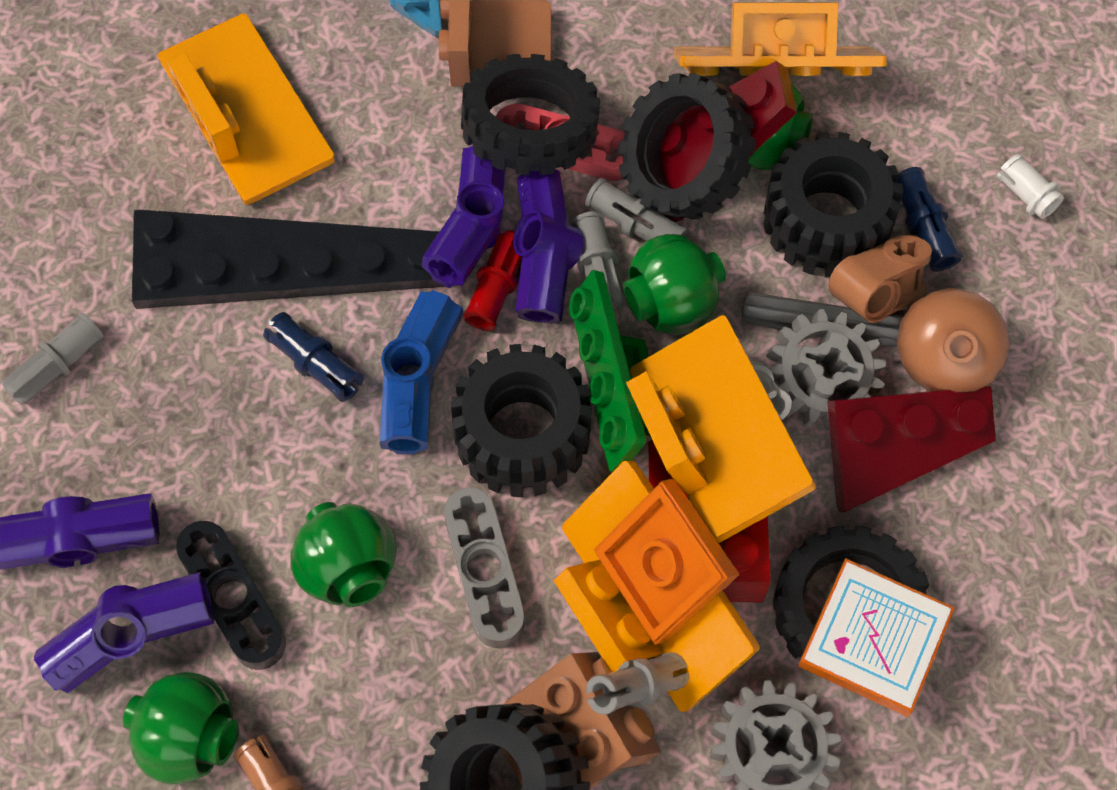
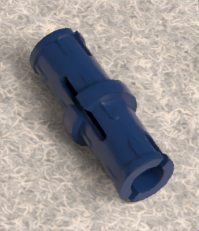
(928, 219)
(313, 356)

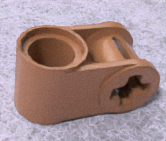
(882, 277)

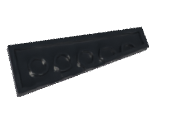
(239, 259)

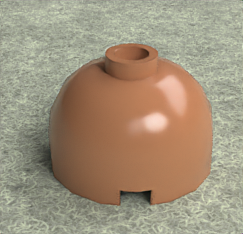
(953, 341)

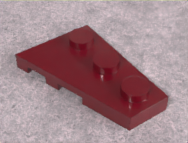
(691, 134)
(901, 437)

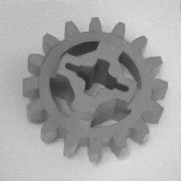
(834, 349)
(757, 730)

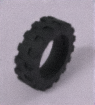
(525, 148)
(726, 161)
(833, 547)

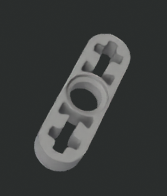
(480, 609)

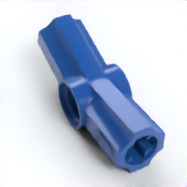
(408, 398)

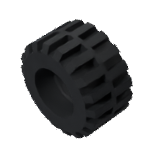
(836, 168)
(511, 380)
(524, 731)

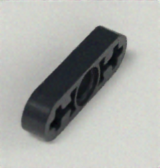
(264, 620)

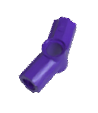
(471, 225)
(546, 246)
(95, 641)

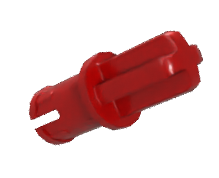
(494, 284)

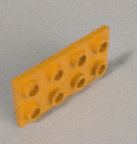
(792, 33)
(246, 109)
(718, 429)
(711, 642)

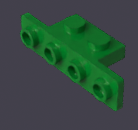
(607, 367)

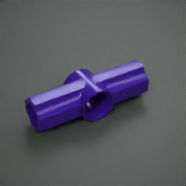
(77, 530)

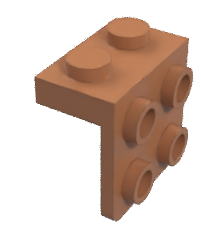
(492, 30)
(607, 740)

